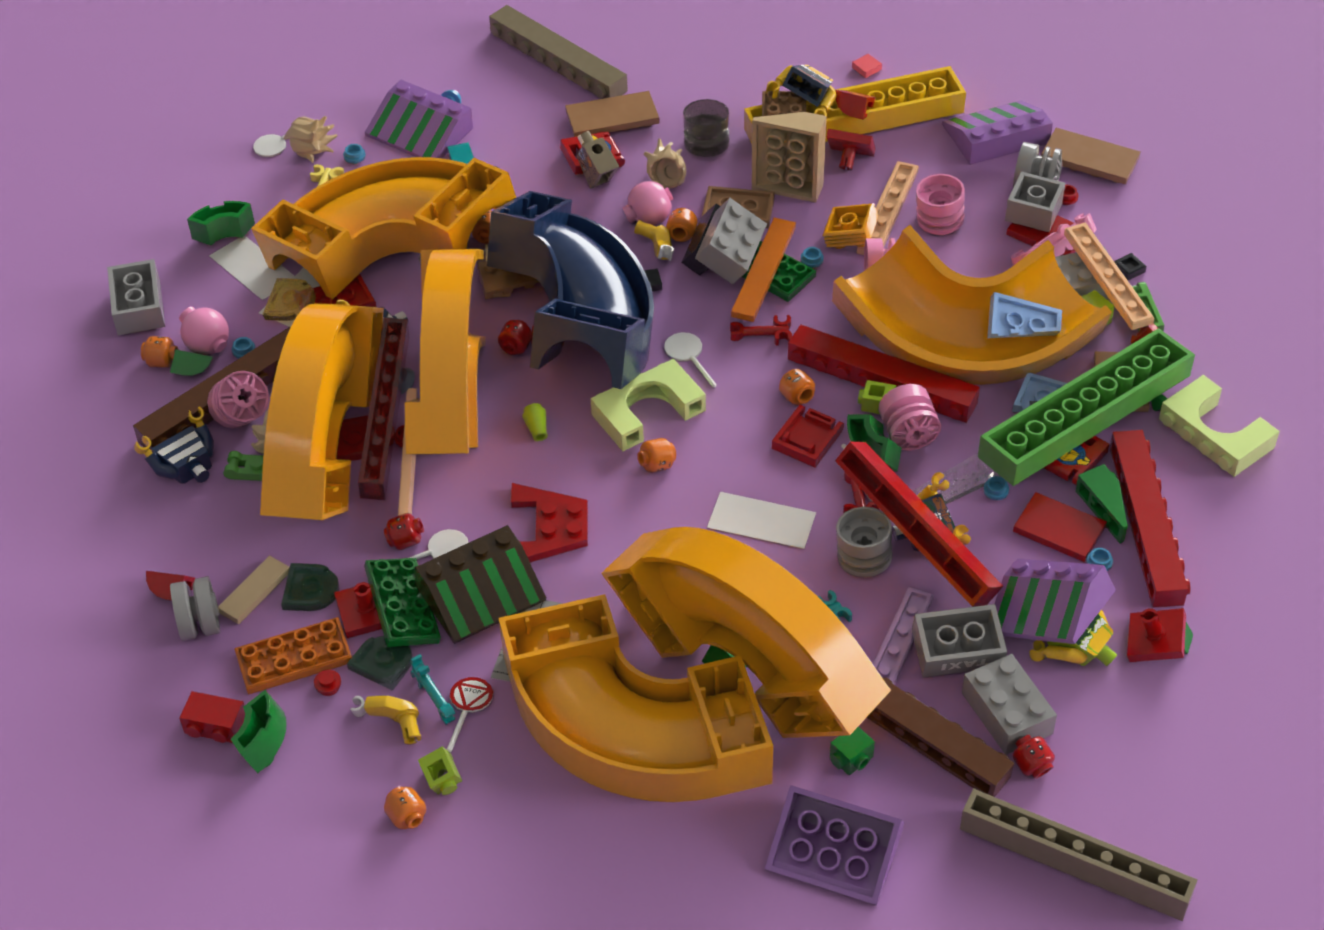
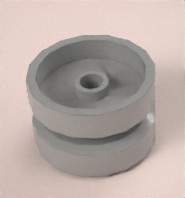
(195, 608)

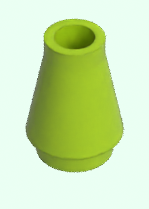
(535, 419)

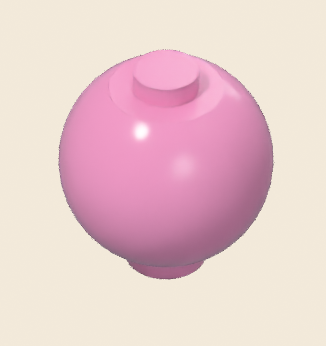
(648, 203)
(204, 330)

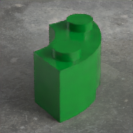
(222, 221)
(869, 430)
(261, 731)

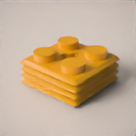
(850, 225)

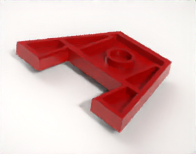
(559, 521)

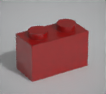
(212, 717)

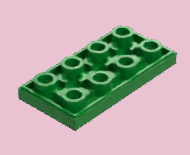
(789, 277)
(399, 604)

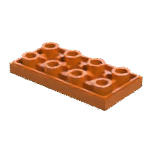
(293, 655)

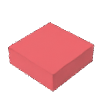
(866, 65)

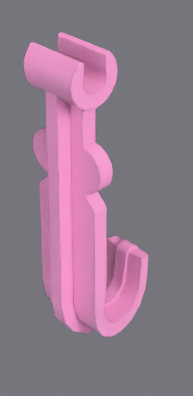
(1058, 239)

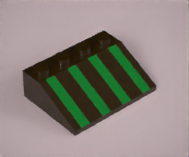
(479, 584)

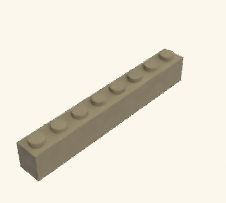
(558, 53)
(1078, 854)

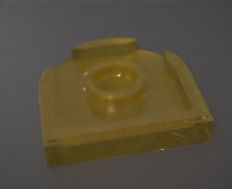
(288, 299)

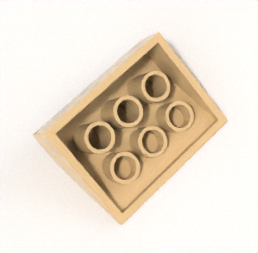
(789, 154)

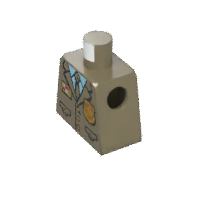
(596, 160)

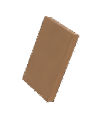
(755, 201)

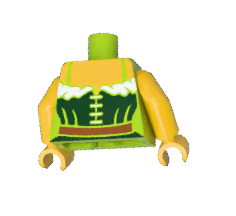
(1088, 646)

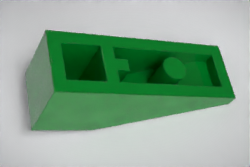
(1103, 495)

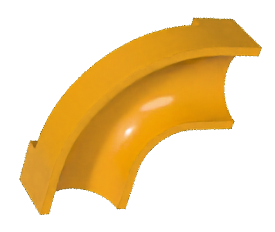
(379, 213)
(941, 318)
(319, 375)
(447, 410)
(718, 592)
(627, 727)

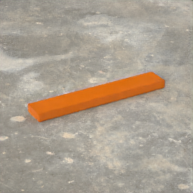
(763, 270)

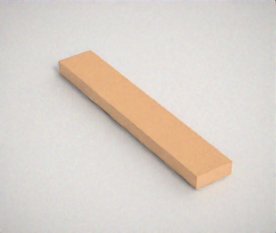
(892, 200)
(1109, 276)
(407, 470)

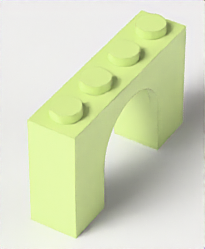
(664, 382)
(1229, 450)

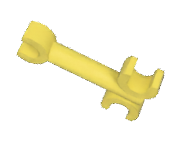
(323, 175)

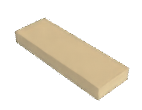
(254, 589)

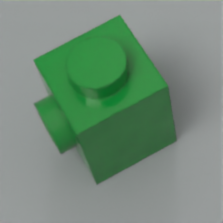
(852, 751)

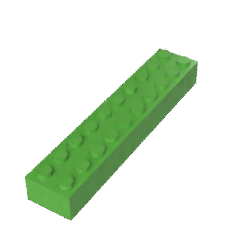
(1085, 406)

